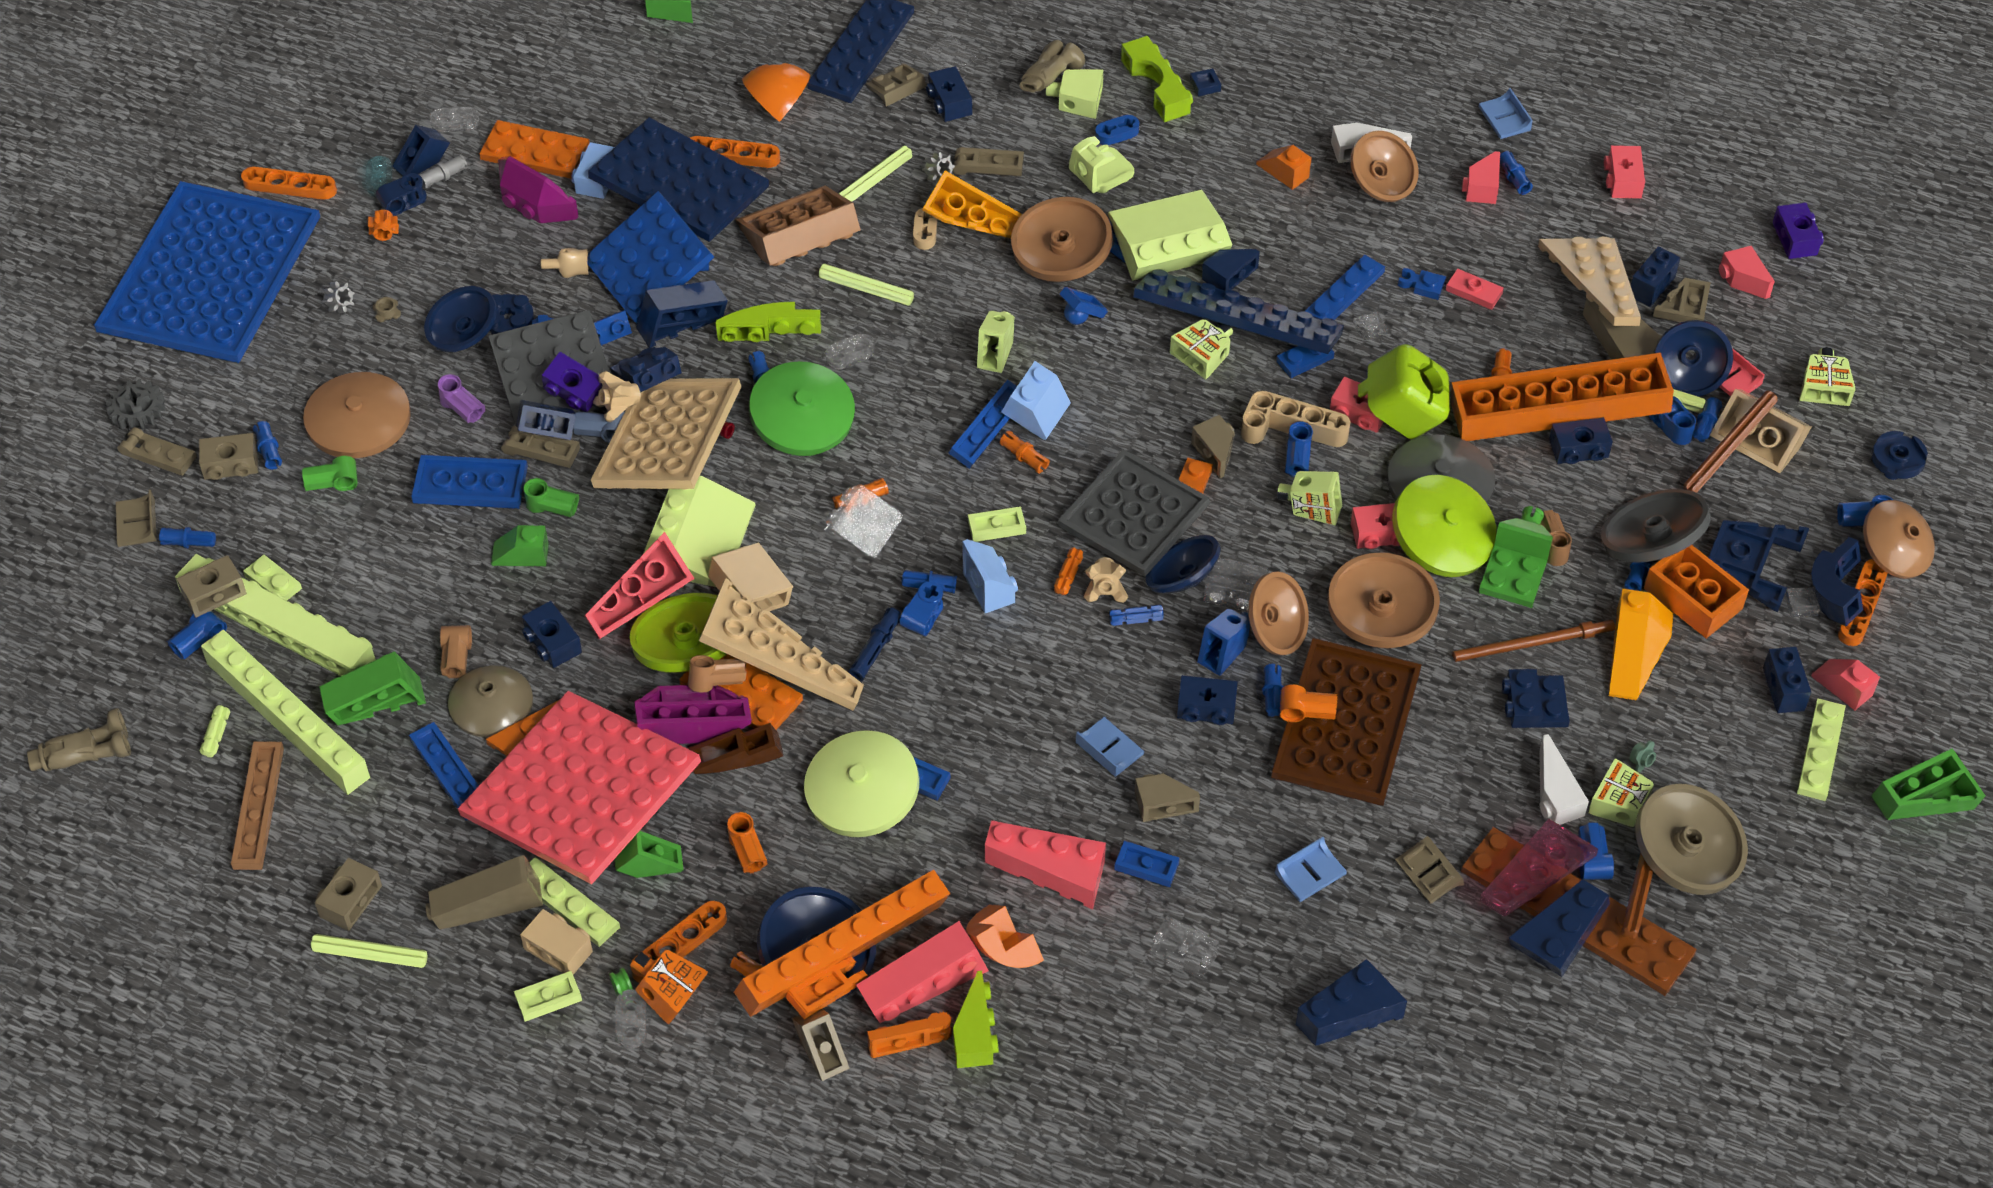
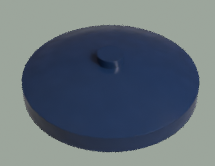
(803, 916)

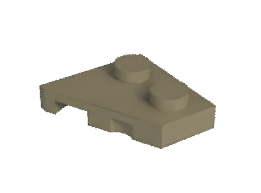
(1685, 302)

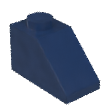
(420, 151)
(1230, 267)

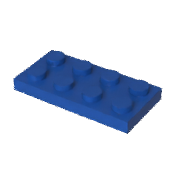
(469, 481)

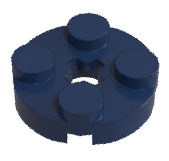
(516, 305)
(1895, 467)

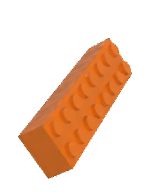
(1561, 394)

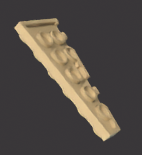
(1599, 271)
(771, 645)

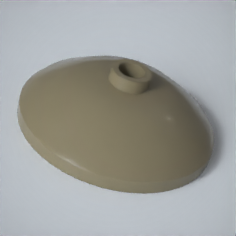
(491, 711)

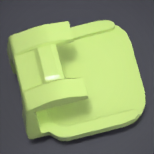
(1099, 167)

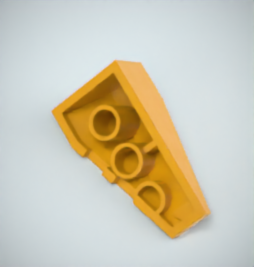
(966, 206)
(1639, 640)

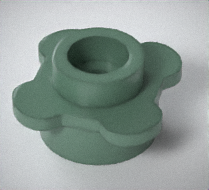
(1643, 755)

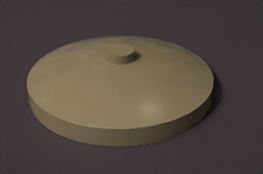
(1691, 839)

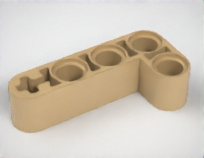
(1280, 412)

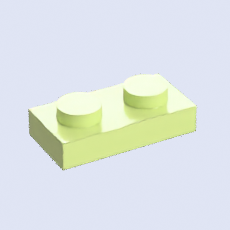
(996, 524)
(272, 577)
(548, 996)

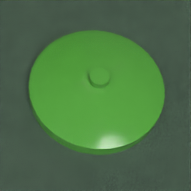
(801, 408)

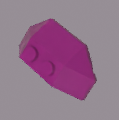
(534, 193)
(691, 715)

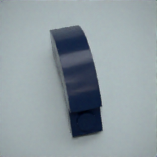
(1834, 597)

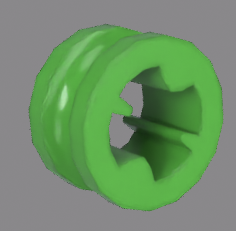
(620, 981)

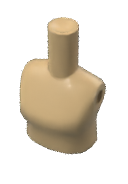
(569, 262)

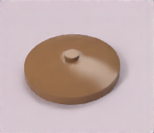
(1061, 239)
(357, 415)
(1383, 600)

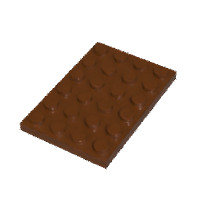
(1359, 747)

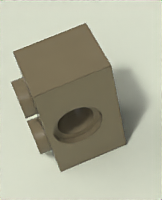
(228, 456)
(211, 586)
(346, 909)

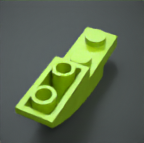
(759, 321)

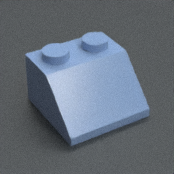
(1038, 401)
(988, 576)

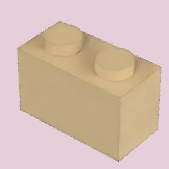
(556, 942)

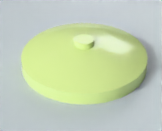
(861, 783)

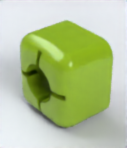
(1407, 391)

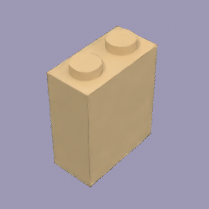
(754, 574)

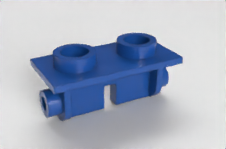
(613, 327)

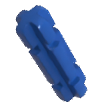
(1136, 615)

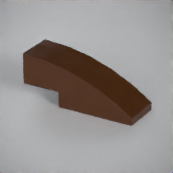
(738, 750)

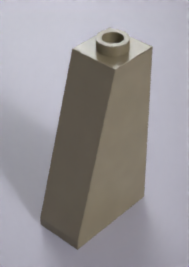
(1620, 340)
(486, 894)

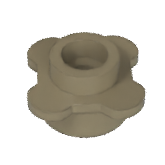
(386, 309)

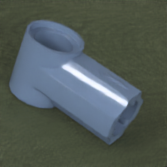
(595, 425)

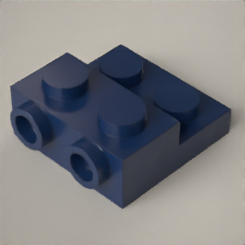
(648, 367)
(1535, 699)

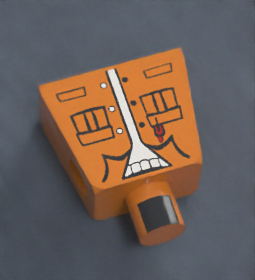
(667, 982)

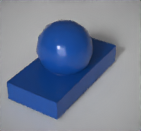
(1080, 306)

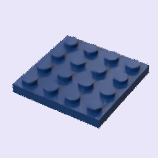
(648, 253)

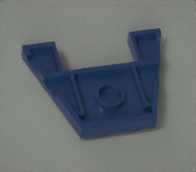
(1743, 550)

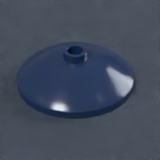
(460, 319)
(1707, 366)
(1184, 565)

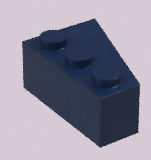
(679, 307)
(1562, 928)
(1350, 1004)

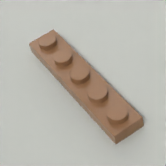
(257, 806)

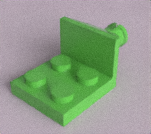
(1518, 559)

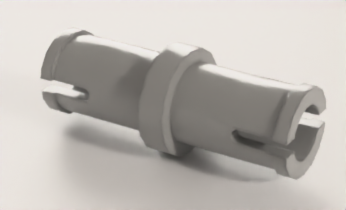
(443, 171)

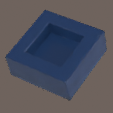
(1205, 82)

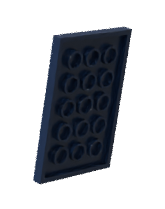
(694, 179)

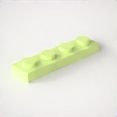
(1821, 749)
(574, 905)

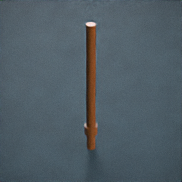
(1584, 630)

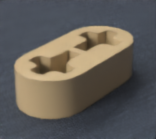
(920, 228)

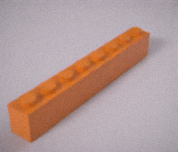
(842, 941)

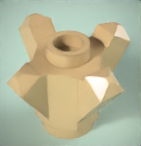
(616, 395)
(1105, 580)

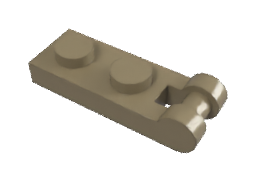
(988, 161)
(541, 447)
(157, 452)

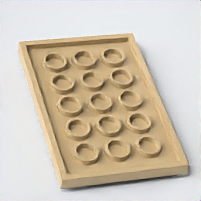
(667, 435)

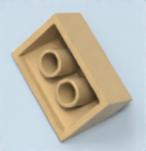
(1772, 440)

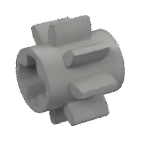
(937, 165)
(338, 297)

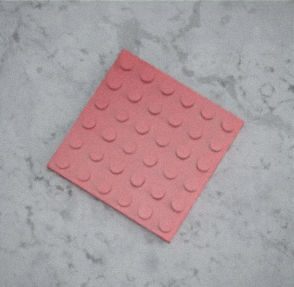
(579, 786)

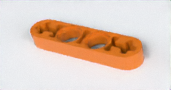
(735, 147)
(261, 178)
(1868, 603)
(681, 944)

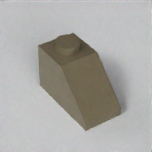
(1214, 442)
(1164, 797)
(821, 1044)

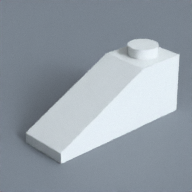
(1346, 136)
(1559, 791)

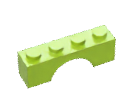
(1144, 59)

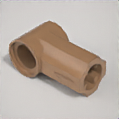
(1561, 540)
(455, 646)
(707, 672)

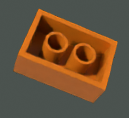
(1696, 590)

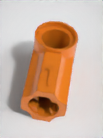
(1298, 704)
(746, 843)

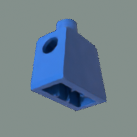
(1231, 632)

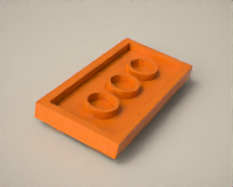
(535, 147)
(767, 697)

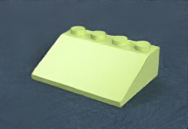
(1169, 233)
(703, 524)

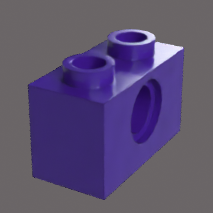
(1797, 230)
(565, 370)

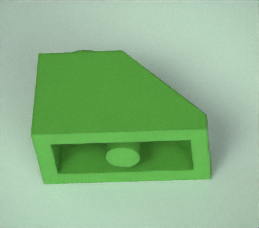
(522, 547)
(649, 856)

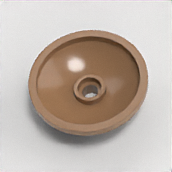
(1390, 159)
(1898, 539)
(1278, 613)

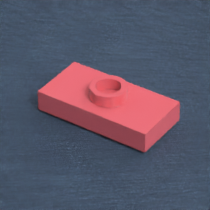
(1474, 289)

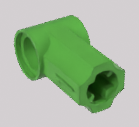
(339, 474)
(541, 498)

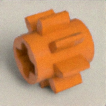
(383, 225)

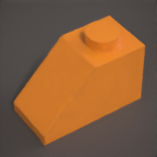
(1287, 165)

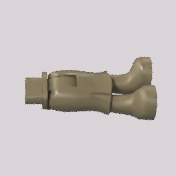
(1050, 64)
(82, 746)

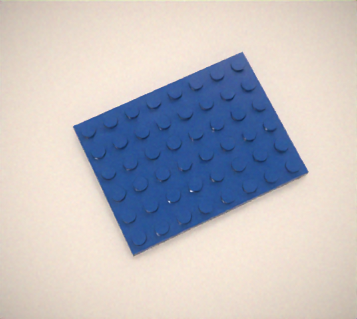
(208, 272)

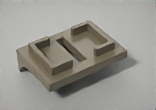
(890, 91)
(136, 510)
(1438, 880)

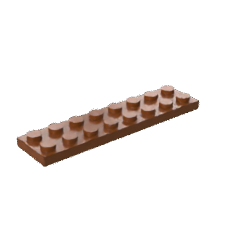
(1651, 957)

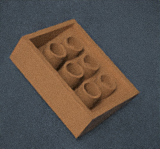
(799, 225)

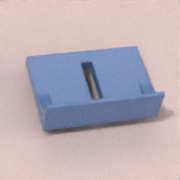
(1505, 106)
(1100, 737)
(1320, 862)

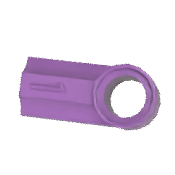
(456, 397)

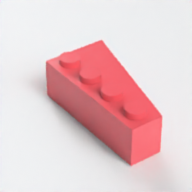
(647, 581)
(1048, 859)
(922, 973)

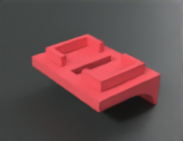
(1746, 379)

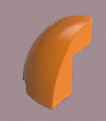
(776, 87)
(997, 939)

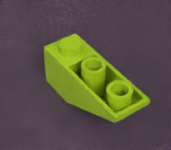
(972, 1031)

